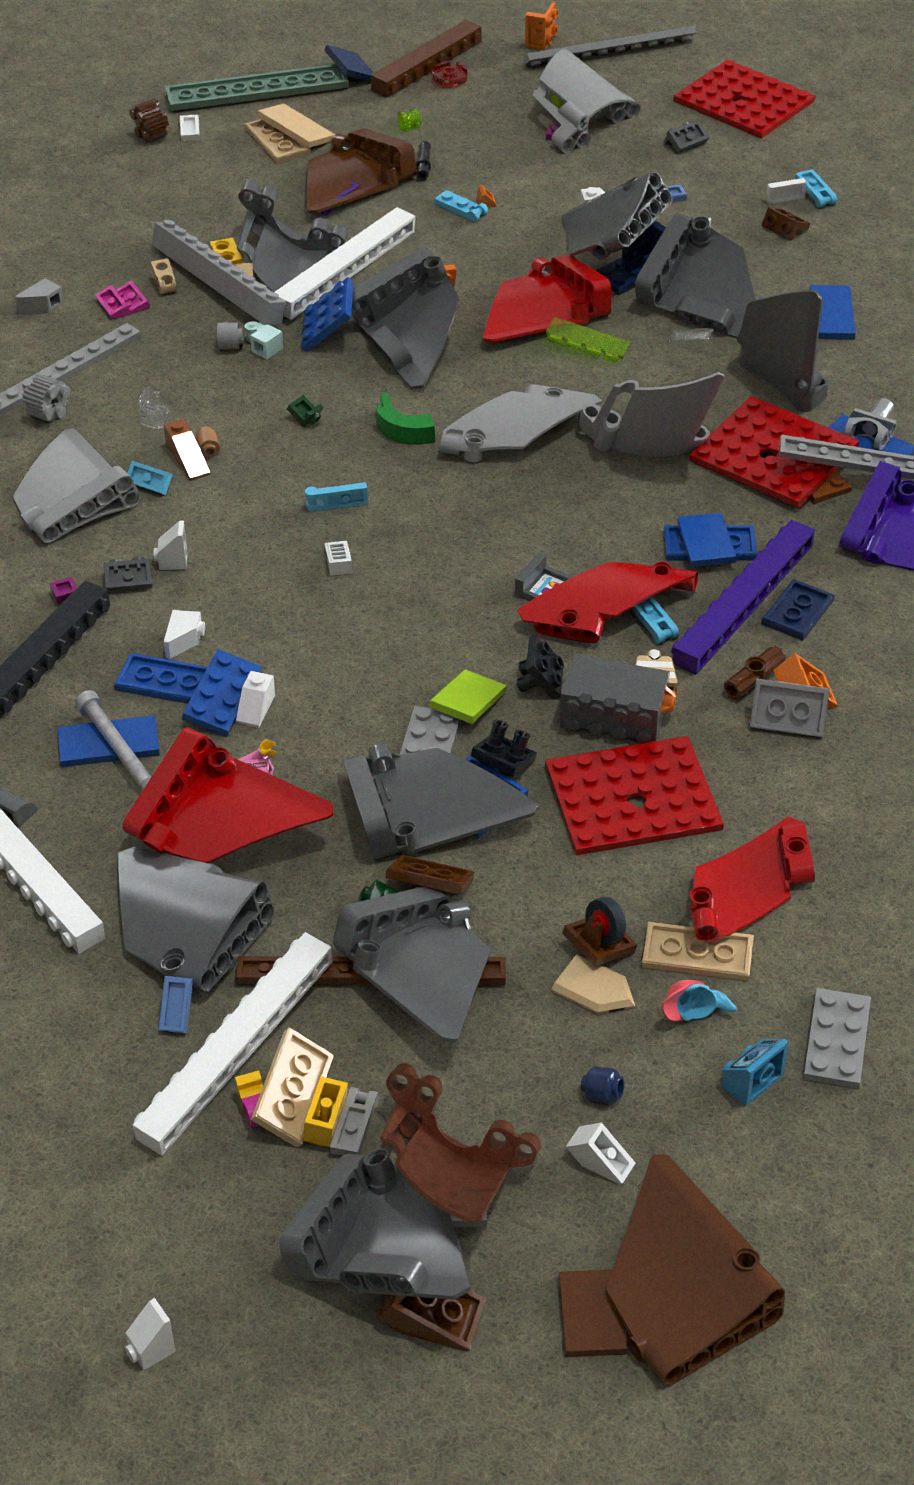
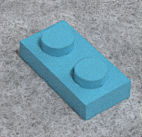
(149, 477)

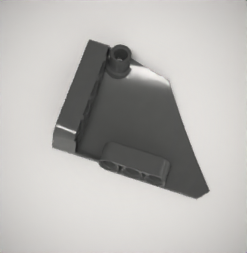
(697, 276)
(408, 313)
(374, 1234)

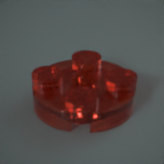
(449, 74)

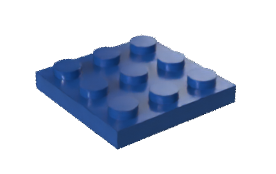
(327, 314)

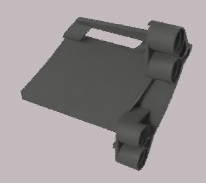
(281, 250)

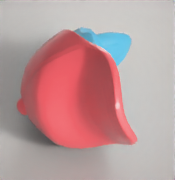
(694, 1001)

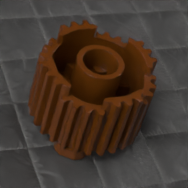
(149, 120)

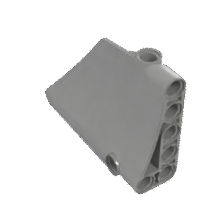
(71, 487)

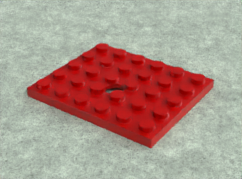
(765, 100)
(756, 428)
(597, 784)

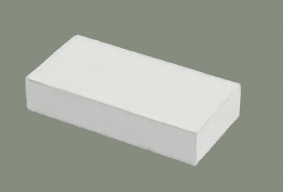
(189, 127)
(786, 191)

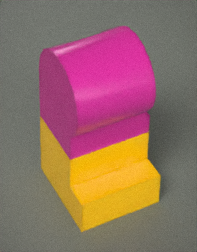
(248, 1091)

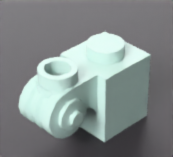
(264, 339)

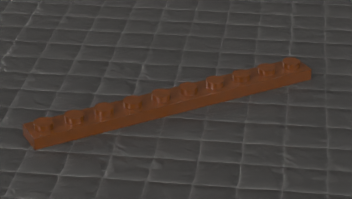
(341, 971)

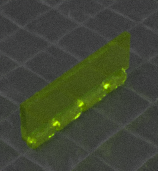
(592, 340)

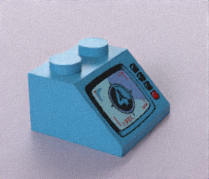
(755, 1069)

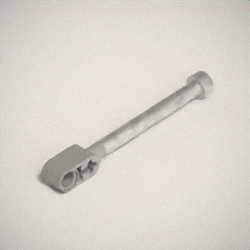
(90, 706)

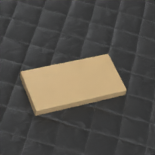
(295, 125)
(274, 142)
(678, 950)
(291, 1086)

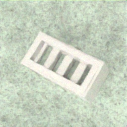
(338, 558)

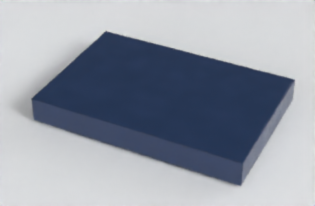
(349, 63)
(797, 609)

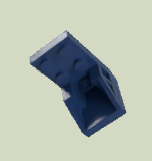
(624, 271)

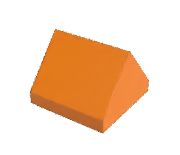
(485, 197)

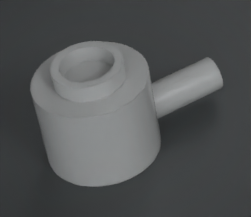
(229, 336)

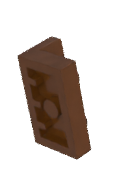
(784, 222)

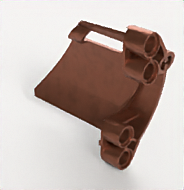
(440, 1168)

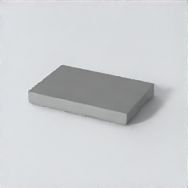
(789, 707)

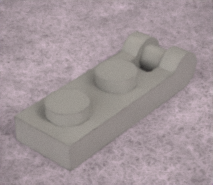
(354, 1122)

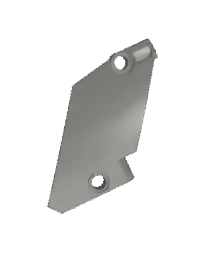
(512, 420)

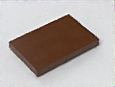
(430, 874)
(589, 1315)

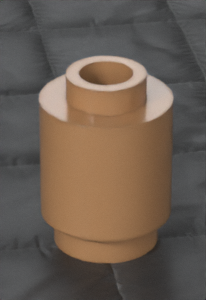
(207, 441)

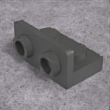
(686, 136)
(128, 574)

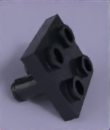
(541, 668)
(502, 753)

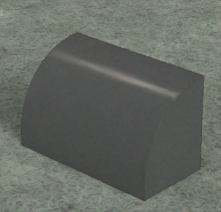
(16, 807)

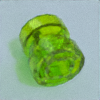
(408, 119)

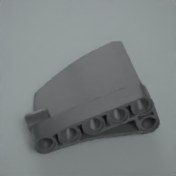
(428, 799)
(417, 954)

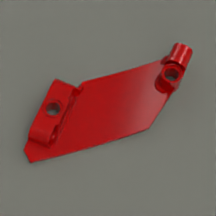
(584, 602)
(750, 880)

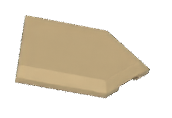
(593, 987)

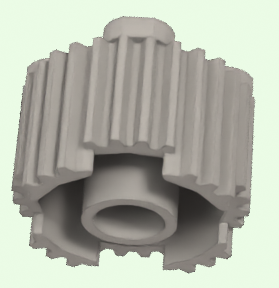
(46, 398)

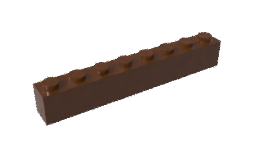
(424, 58)

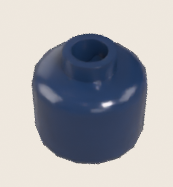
(603, 1085)

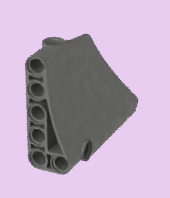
(616, 216)
(782, 343)

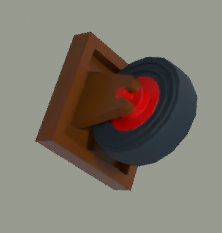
(601, 933)

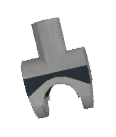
(873, 424)

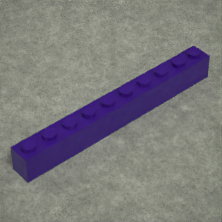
(742, 597)

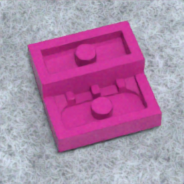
(123, 300)

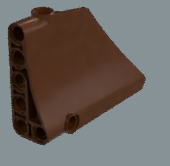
(361, 157)
(687, 1278)

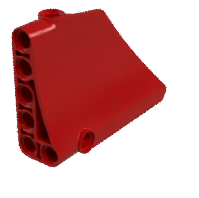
(561, 290)
(214, 808)

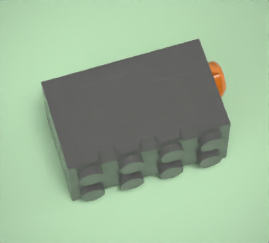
(615, 699)

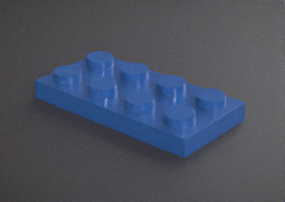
(219, 693)

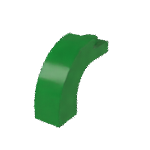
(402, 427)

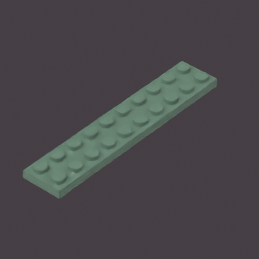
(255, 87)

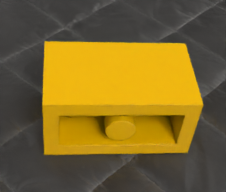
(325, 1111)

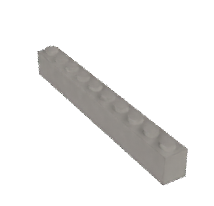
(218, 273)

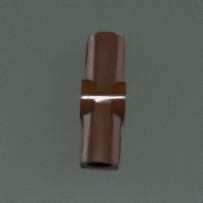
(754, 668)

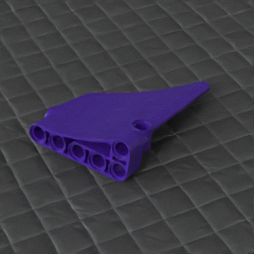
(883, 520)

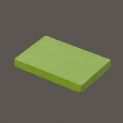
(468, 696)

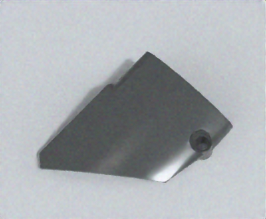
(188, 914)

